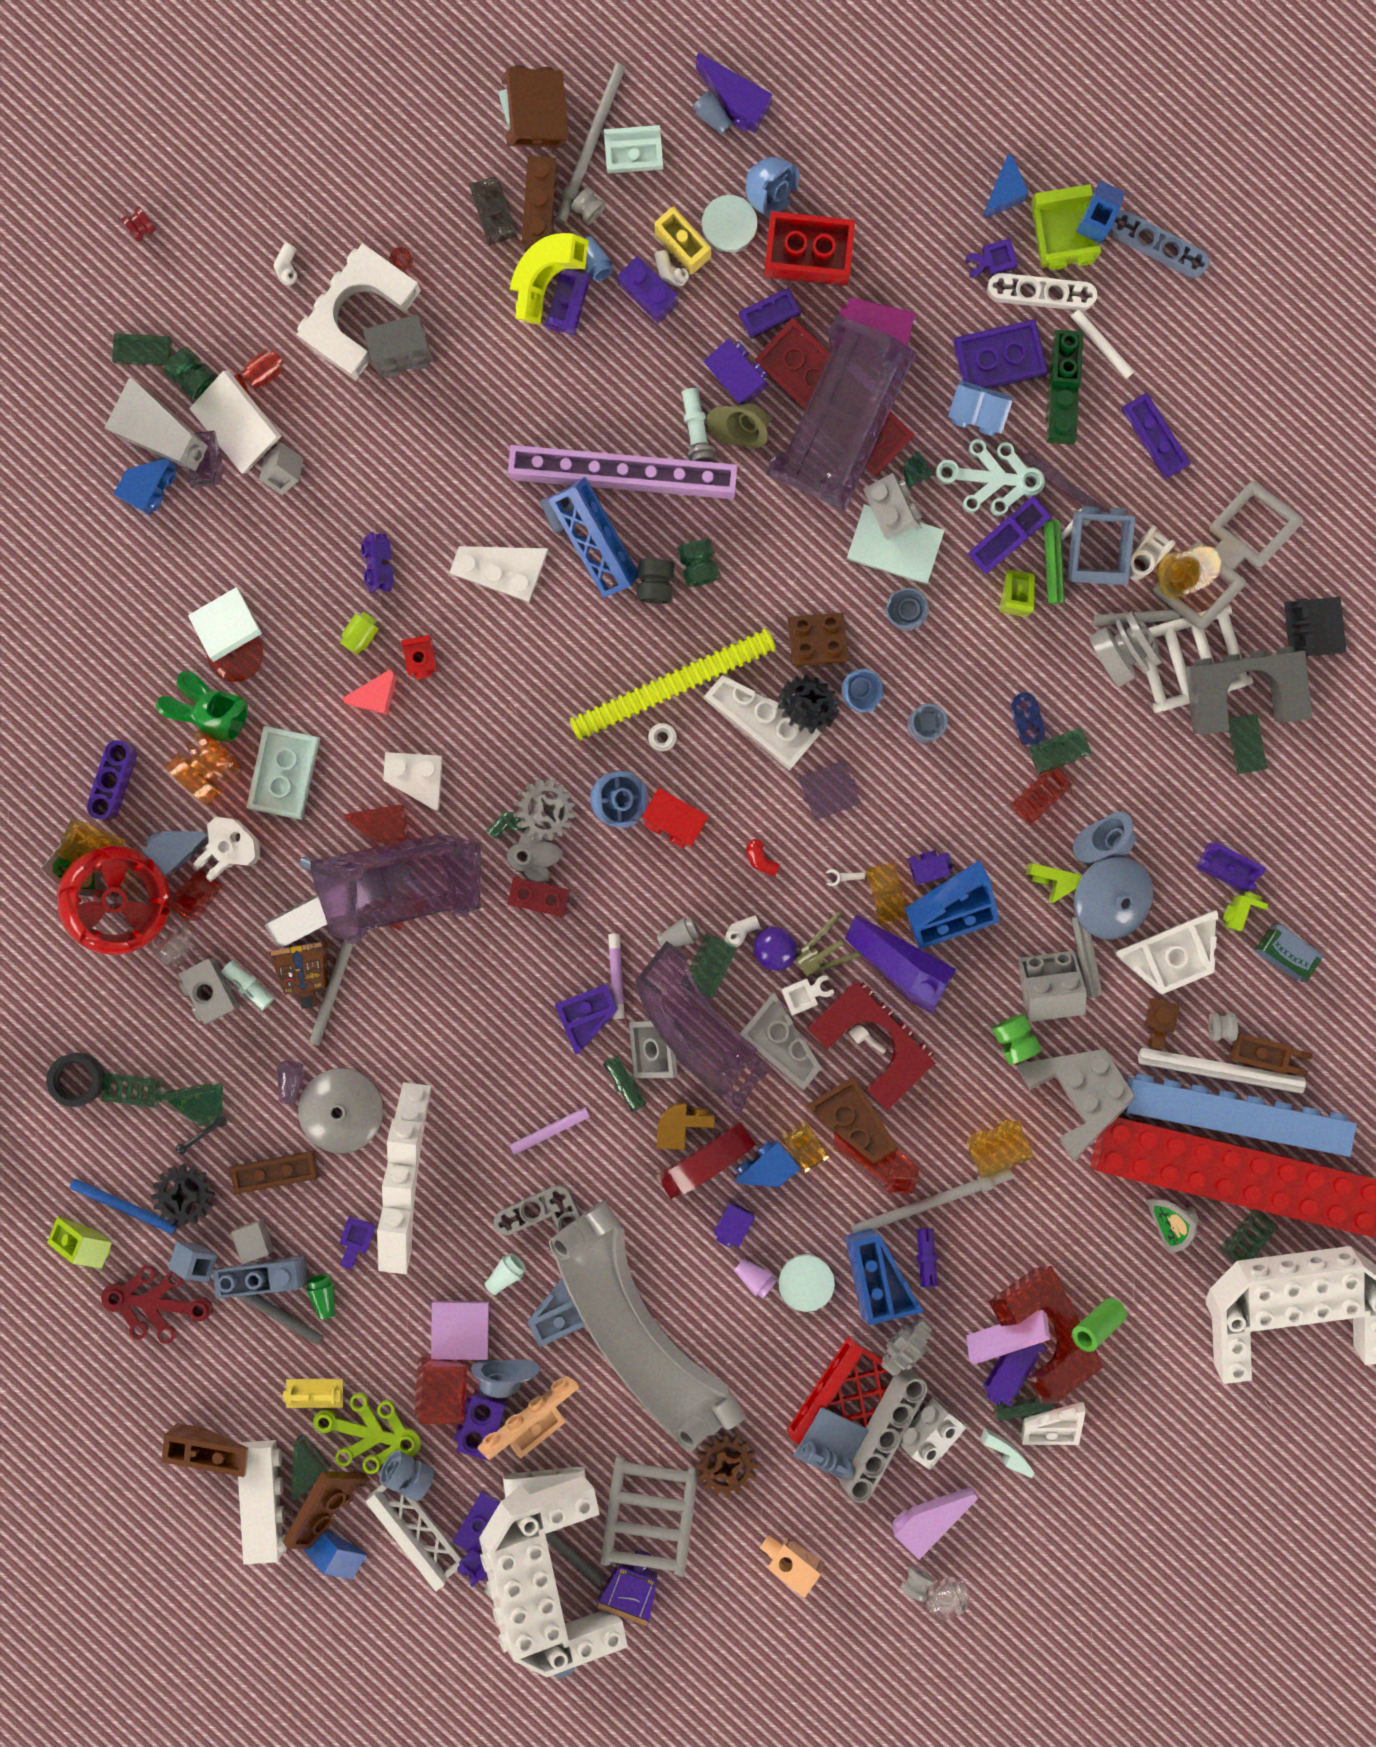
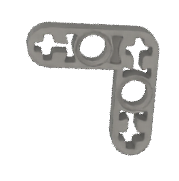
(547, 1208)

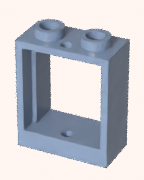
(1102, 576)

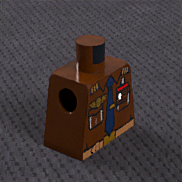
(302, 970)

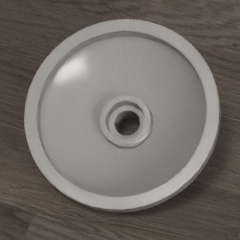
(359, 1104)

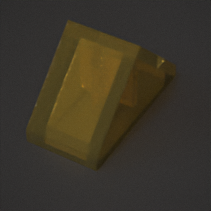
(886, 892)
(805, 1146)

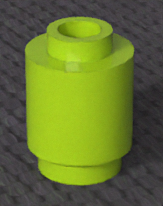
(359, 633)

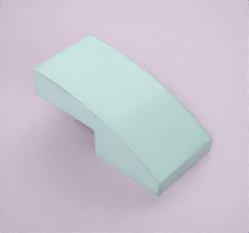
(1012, 1457)

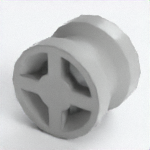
(588, 206)
(1223, 1026)
(917, 1584)

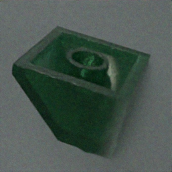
(195, 1103)

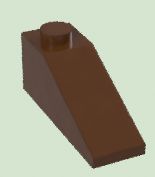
(204, 1450)

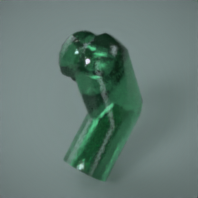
(503, 822)

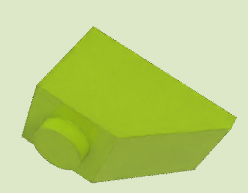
(79, 1243)

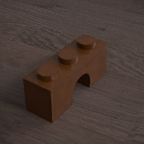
(539, 199)

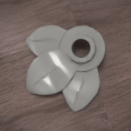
(538, 857)

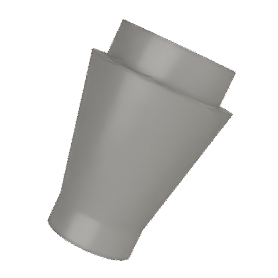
(681, 933)

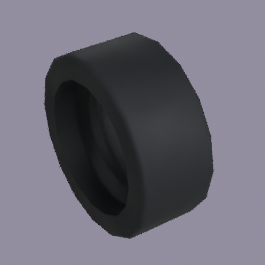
(53, 1079)

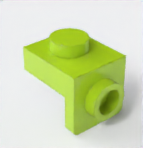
(1236, 914)

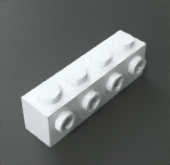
(260, 1504)

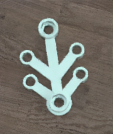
(994, 477)

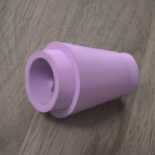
(755, 1278)

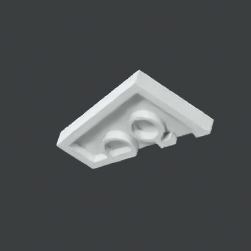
(501, 568)

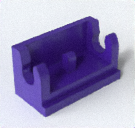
(568, 301)
(1230, 867)

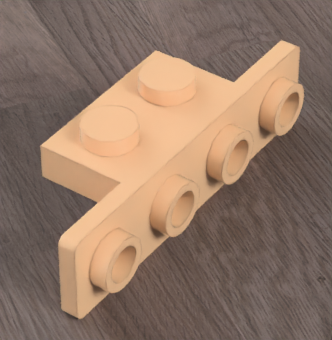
(531, 1425)

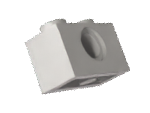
(222, 1000)

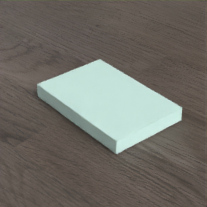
(905, 555)
(283, 773)

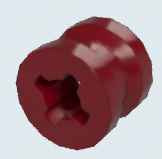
(138, 224)

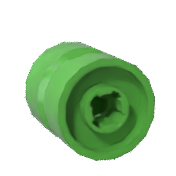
(1016, 1039)

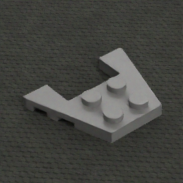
(1092, 1087)

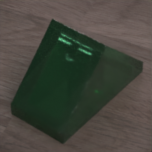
(307, 1466)

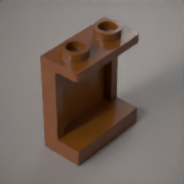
(536, 107)

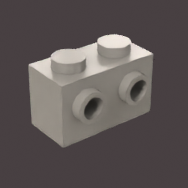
(932, 1433)

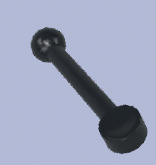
(219, 1122)

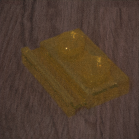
(83, 837)

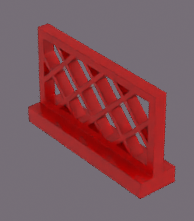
(830, 1385)

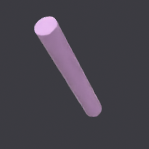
(549, 1130)

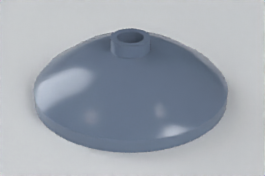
(1102, 891)

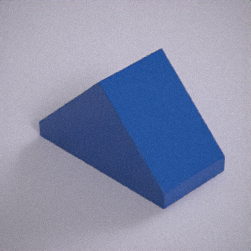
(1008, 190)
(336, 1556)

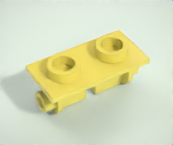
(313, 1393)

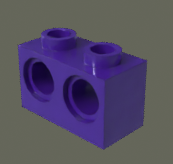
(476, 1423)

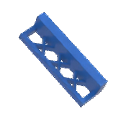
(603, 534)

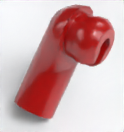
(758, 860)

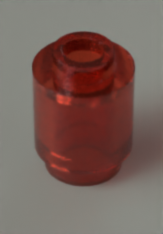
(263, 368)

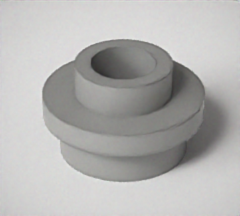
(702, 452)

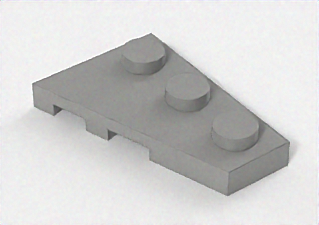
(780, 1043)

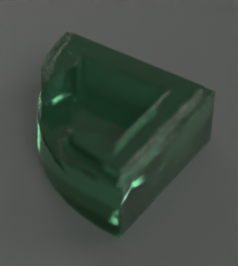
(916, 470)

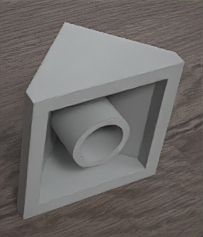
(650, 1053)

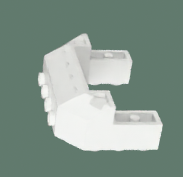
(1290, 1293)
(525, 1582)

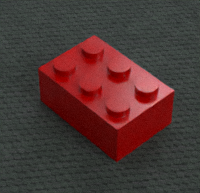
(809, 248)

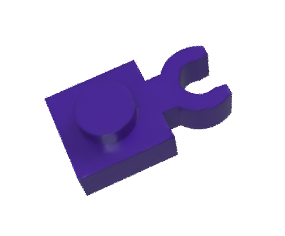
(996, 258)

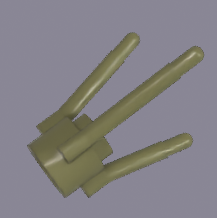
(811, 960)

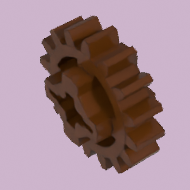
(736, 1459)

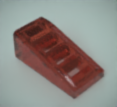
(1029, 807)

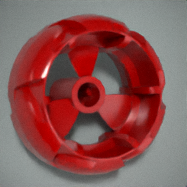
(81, 918)

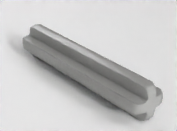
(1087, 959)

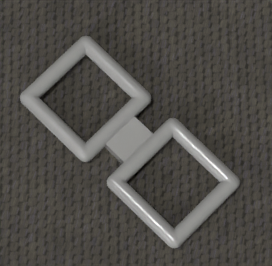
(1234, 552)

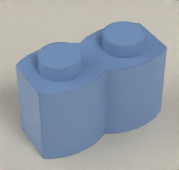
(980, 408)

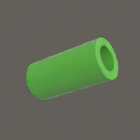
(1099, 1324)

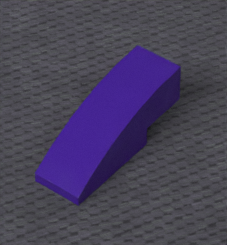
(1010, 534)

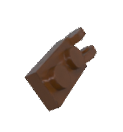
(1267, 1054)

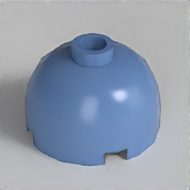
(770, 184)
(619, 799)

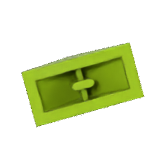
(1018, 593)

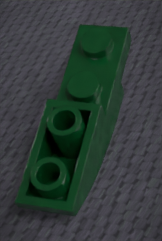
(1064, 387)

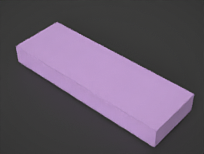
(1007, 1339)

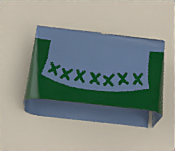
(1289, 953)

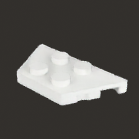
(1175, 954)

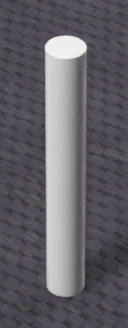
(1103, 345)

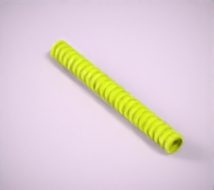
(672, 684)

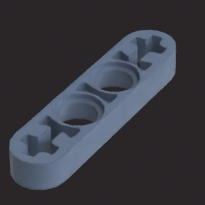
(1155, 249)

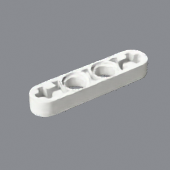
(1041, 295)

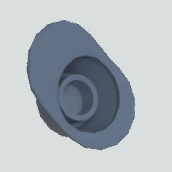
(1105, 838)
(503, 1377)

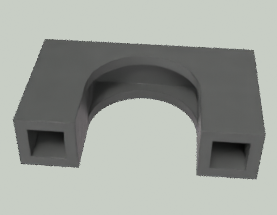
(1210, 682)

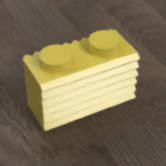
(682, 240)

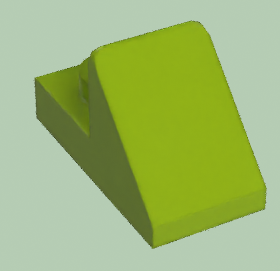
(1062, 884)

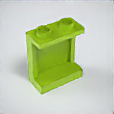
(1055, 222)

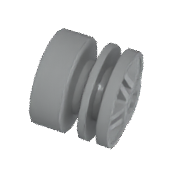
(1125, 649)

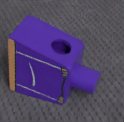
(629, 1592)

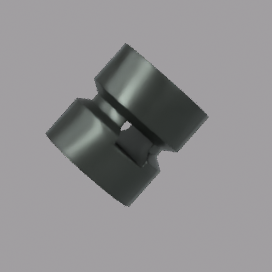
(655, 581)

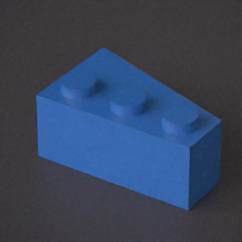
(953, 908)
(877, 1280)

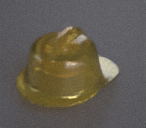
(1187, 571)

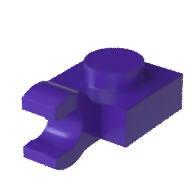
(357, 1237)

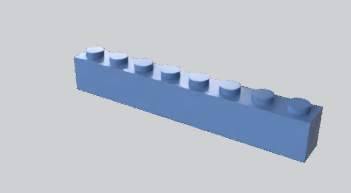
(1240, 1116)

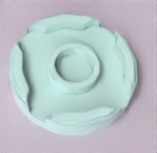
(729, 223)
(806, 1282)

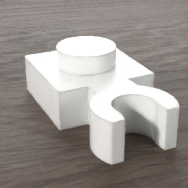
(802, 995)

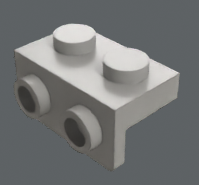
(892, 506)

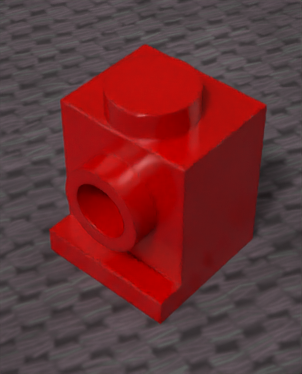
(420, 645)

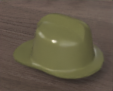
(739, 425)

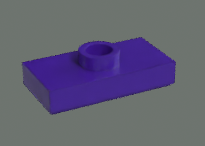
(769, 313)
(476, 1521)

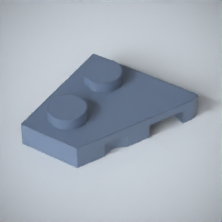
(555, 1316)

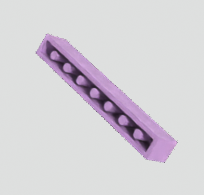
(622, 472)

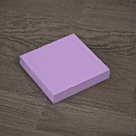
(460, 1330)

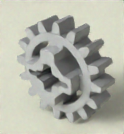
(554, 805)
(906, 1347)

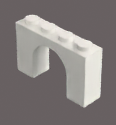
(363, 273)

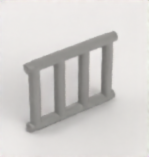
(613, 1526)

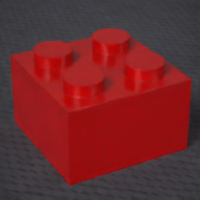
(675, 818)

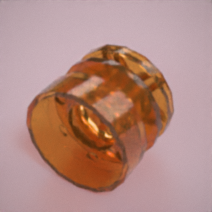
(203, 767)

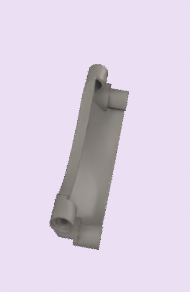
(651, 1366)

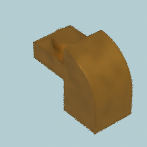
(673, 1125)

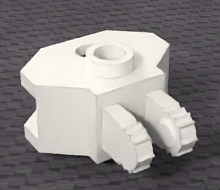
(226, 848)

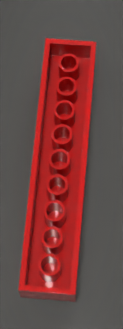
(1237, 1175)

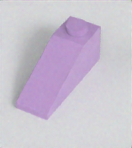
(929, 1521)

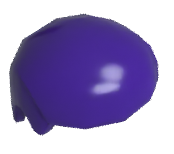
(775, 948)

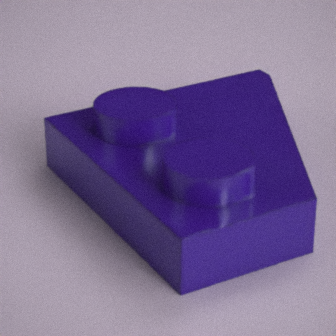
(586, 1014)

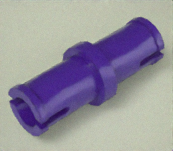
(927, 1257)

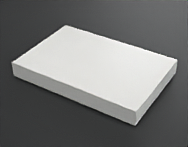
(238, 422)

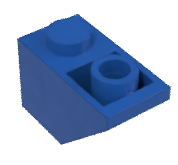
(1101, 212)
(145, 484)
(769, 1168)

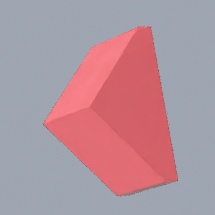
(374, 695)

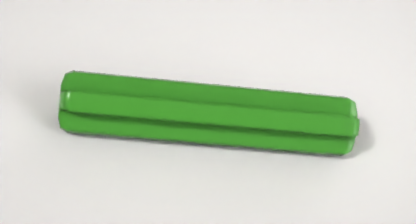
(1054, 562)

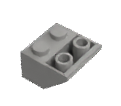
(1052, 986)

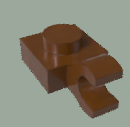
(1161, 1018)

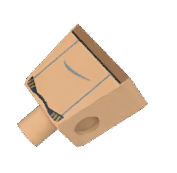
(798, 1574)

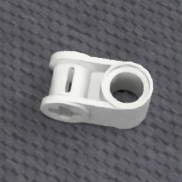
(1150, 551)

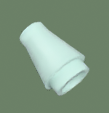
(507, 1272)

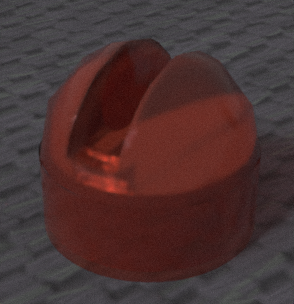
(394, 260)

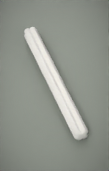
(1221, 1070)

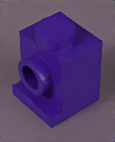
(930, 866)

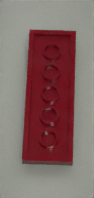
(796, 365)

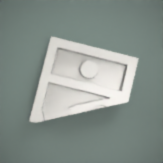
(415, 776)
(1054, 1427)

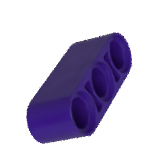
(100, 789)

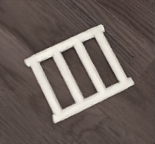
(1168, 630)

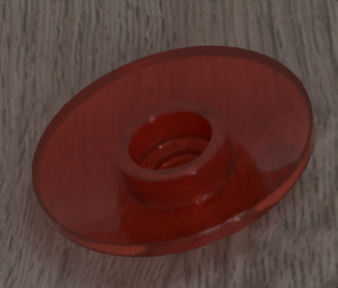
(243, 665)

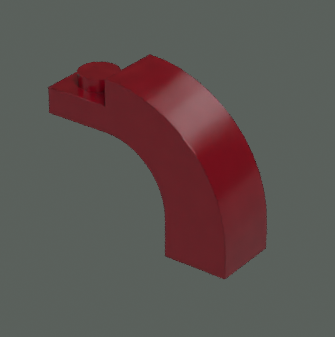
(706, 1161)

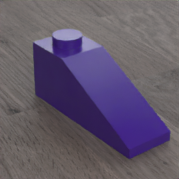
(741, 99)

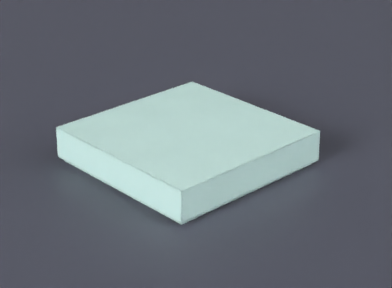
(225, 624)

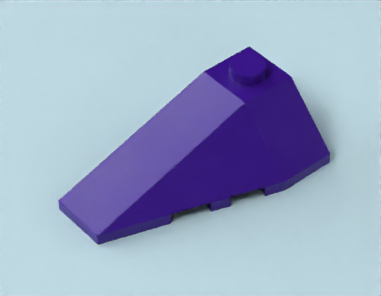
(909, 969)

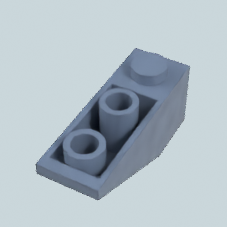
(261, 1277)

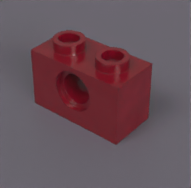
(538, 897)

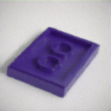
(1001, 355)

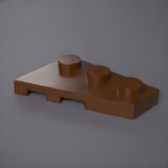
(325, 1498)

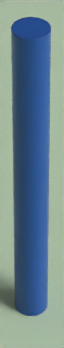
(122, 1205)

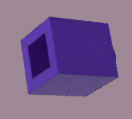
(733, 1224)

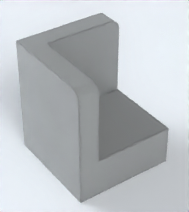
(281, 468)
(252, 1241)

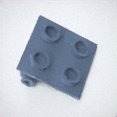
(831, 1443)

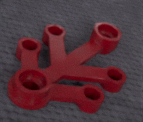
(151, 1303)

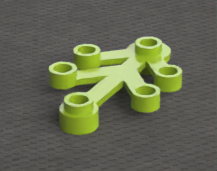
(371, 1433)

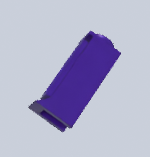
(1010, 1373)

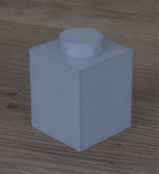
(192, 1261)

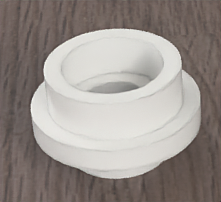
(659, 728)

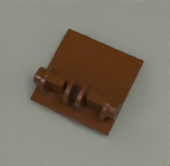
(818, 639)

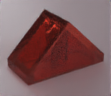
(194, 896)

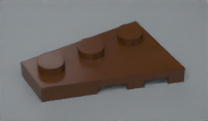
(855, 1120)

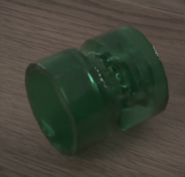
(186, 370)
(698, 562)

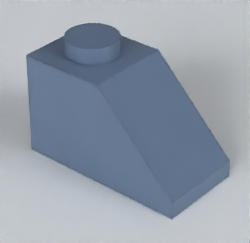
(174, 848)

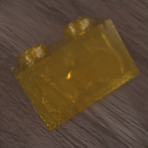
(999, 1148)

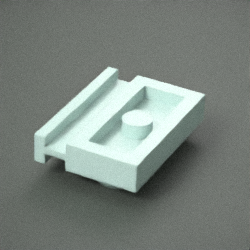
(633, 149)

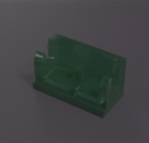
(711, 963)

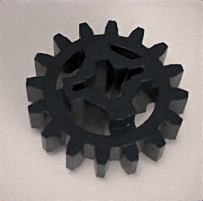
(808, 704)
(182, 1206)

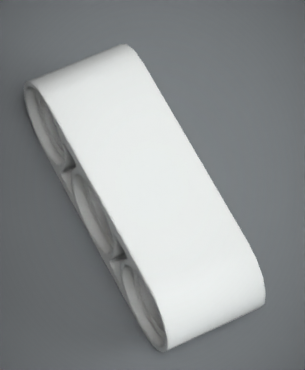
(539, 1480)

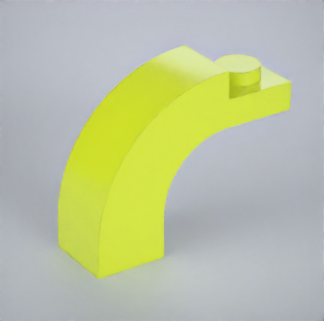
(538, 268)

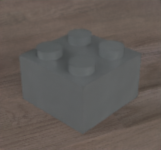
(398, 346)

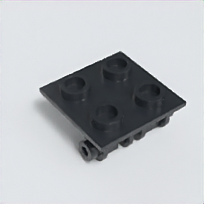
(1315, 626)

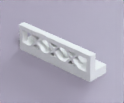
(409, 1541)

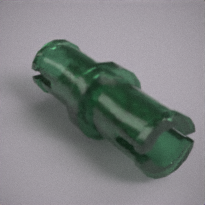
(624, 1083)

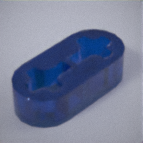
(1033, 715)

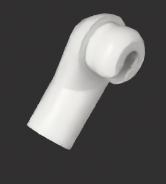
(283, 265)
(669, 273)
(739, 930)

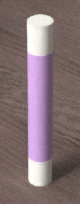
(616, 974)

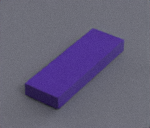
(1156, 436)

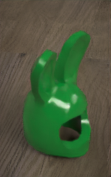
(215, 712)

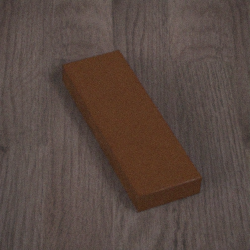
(274, 1172)

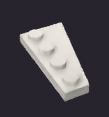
(761, 721)

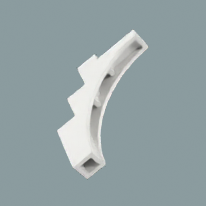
(400, 1178)

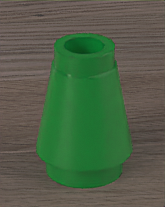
(321, 1293)

